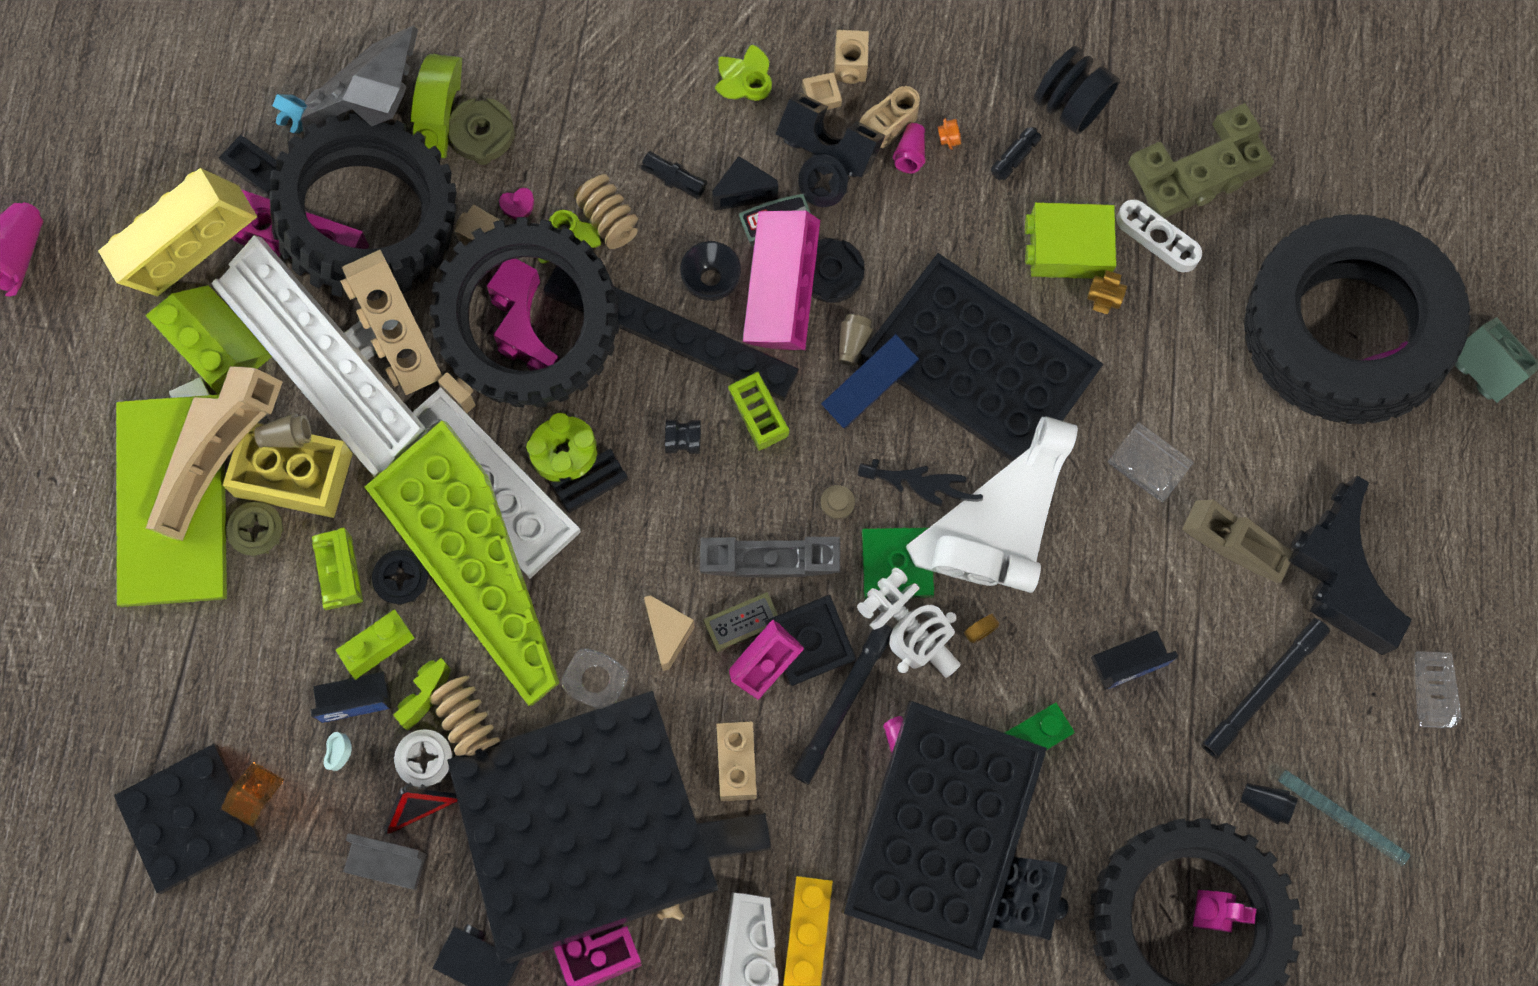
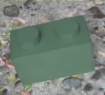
(1496, 360)

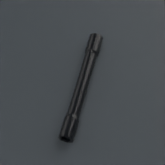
(1229, 729)
(815, 751)

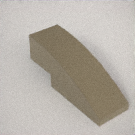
(1238, 539)

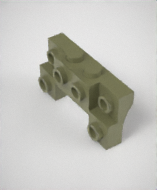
(1205, 173)

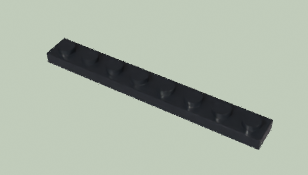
(684, 337)

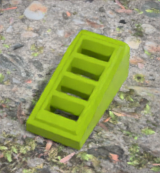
(772, 437)

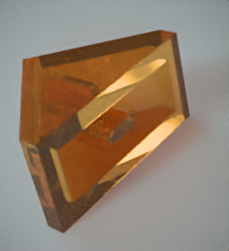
(252, 794)

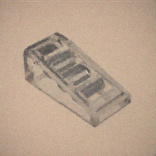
(1436, 712)

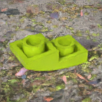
(414, 707)

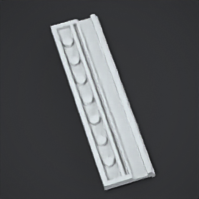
(318, 356)

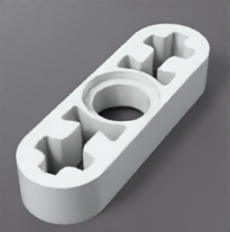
(1172, 257)

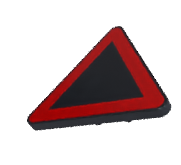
(416, 804)

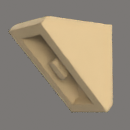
(669, 630)

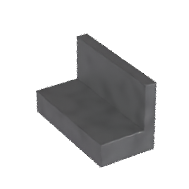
(384, 861)

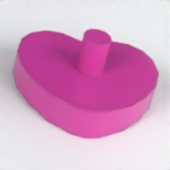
(517, 204)

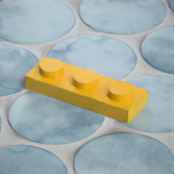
(808, 932)

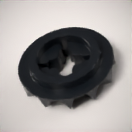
(809, 178)
(389, 566)

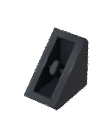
(744, 186)

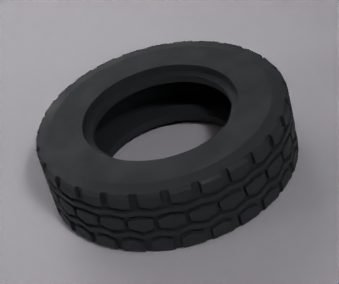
(1369, 251)

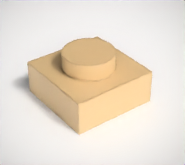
(823, 89)
(458, 391)

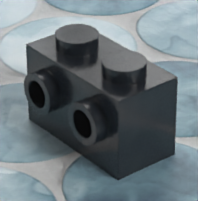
(473, 960)

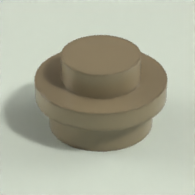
(837, 502)

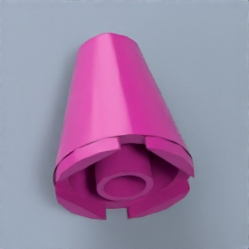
(18, 236)

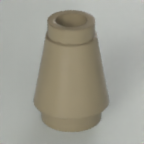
(853, 338)
(287, 432)

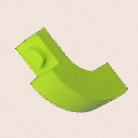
(433, 99)

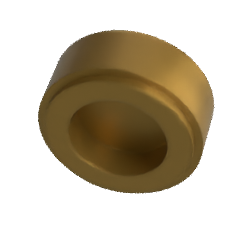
(982, 628)

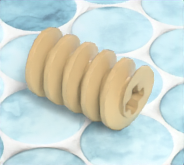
(605, 211)
(462, 718)

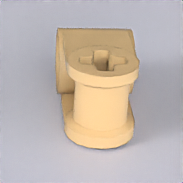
(891, 119)

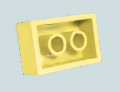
(290, 478)

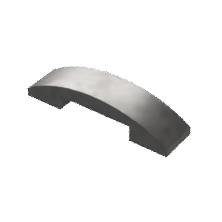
(770, 558)

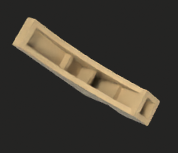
(206, 441)

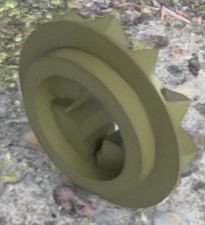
(245, 518)

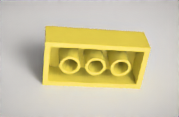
(177, 233)

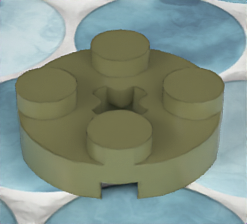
(481, 147)

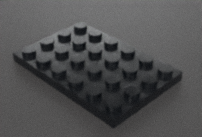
(984, 358)
(944, 830)

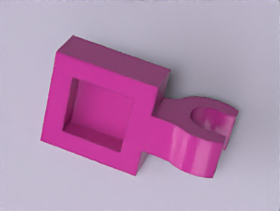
(1219, 910)

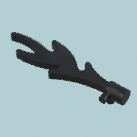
(923, 486)

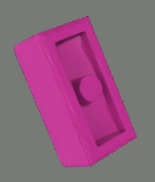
(765, 660)

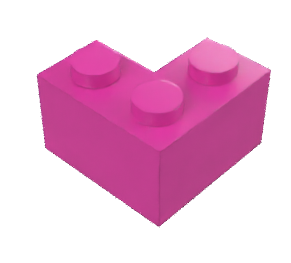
(598, 960)

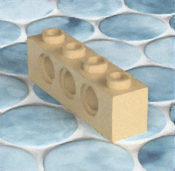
(374, 274)

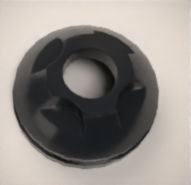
(706, 257)

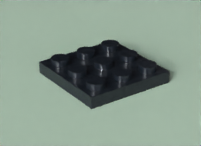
(180, 819)

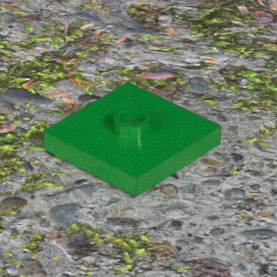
(885, 550)

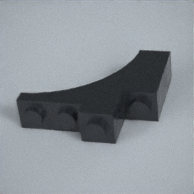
(1347, 590)

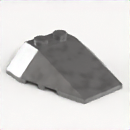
(366, 85)

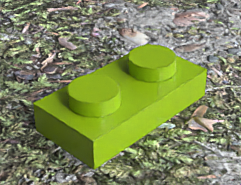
(374, 644)

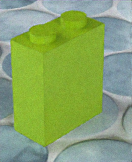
(1071, 240)

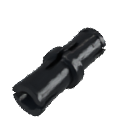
(673, 175)

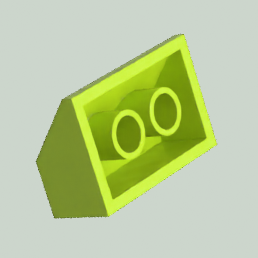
(207, 334)

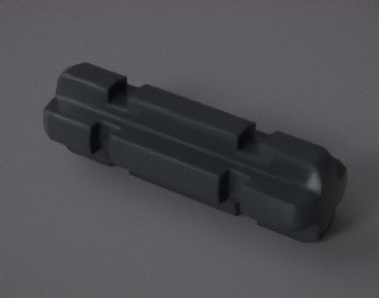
(1016, 153)

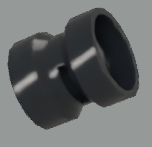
(682, 436)

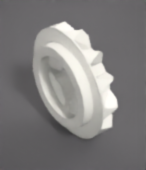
(411, 747)

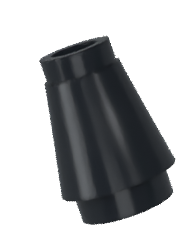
(1270, 802)

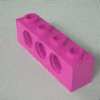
(336, 232)

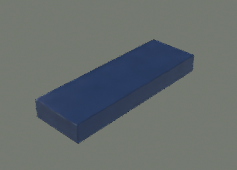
(870, 381)

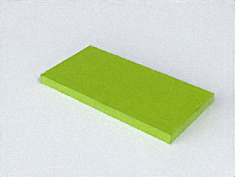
(149, 564)

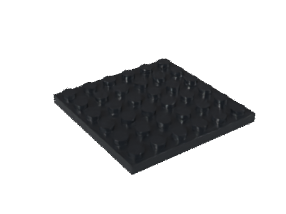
(579, 828)

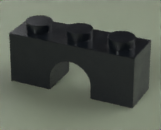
(804, 127)

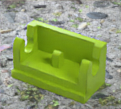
(337, 569)

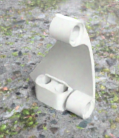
(1002, 534)

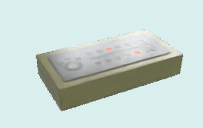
(739, 622)

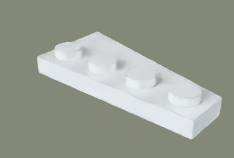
(749, 943)

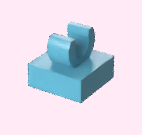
(292, 108)

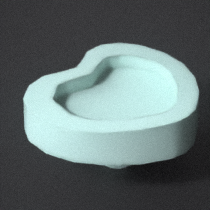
(338, 751)

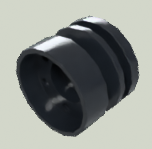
(1072, 87)

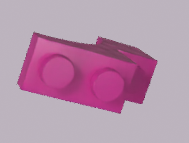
(514, 290)

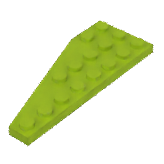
(455, 528)

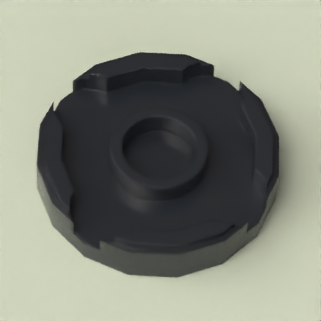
(837, 271)

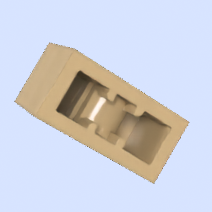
(736, 761)

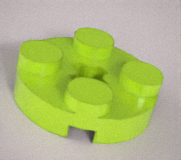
(557, 431)

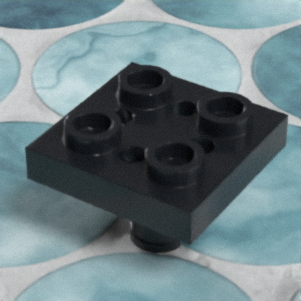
(1032, 898)

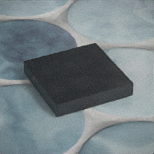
(820, 634)

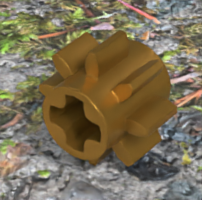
(1107, 292)

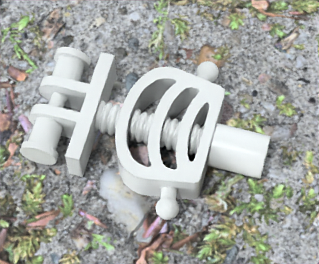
(927, 648)

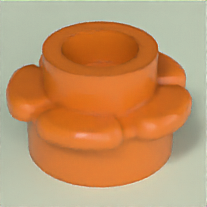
(949, 133)

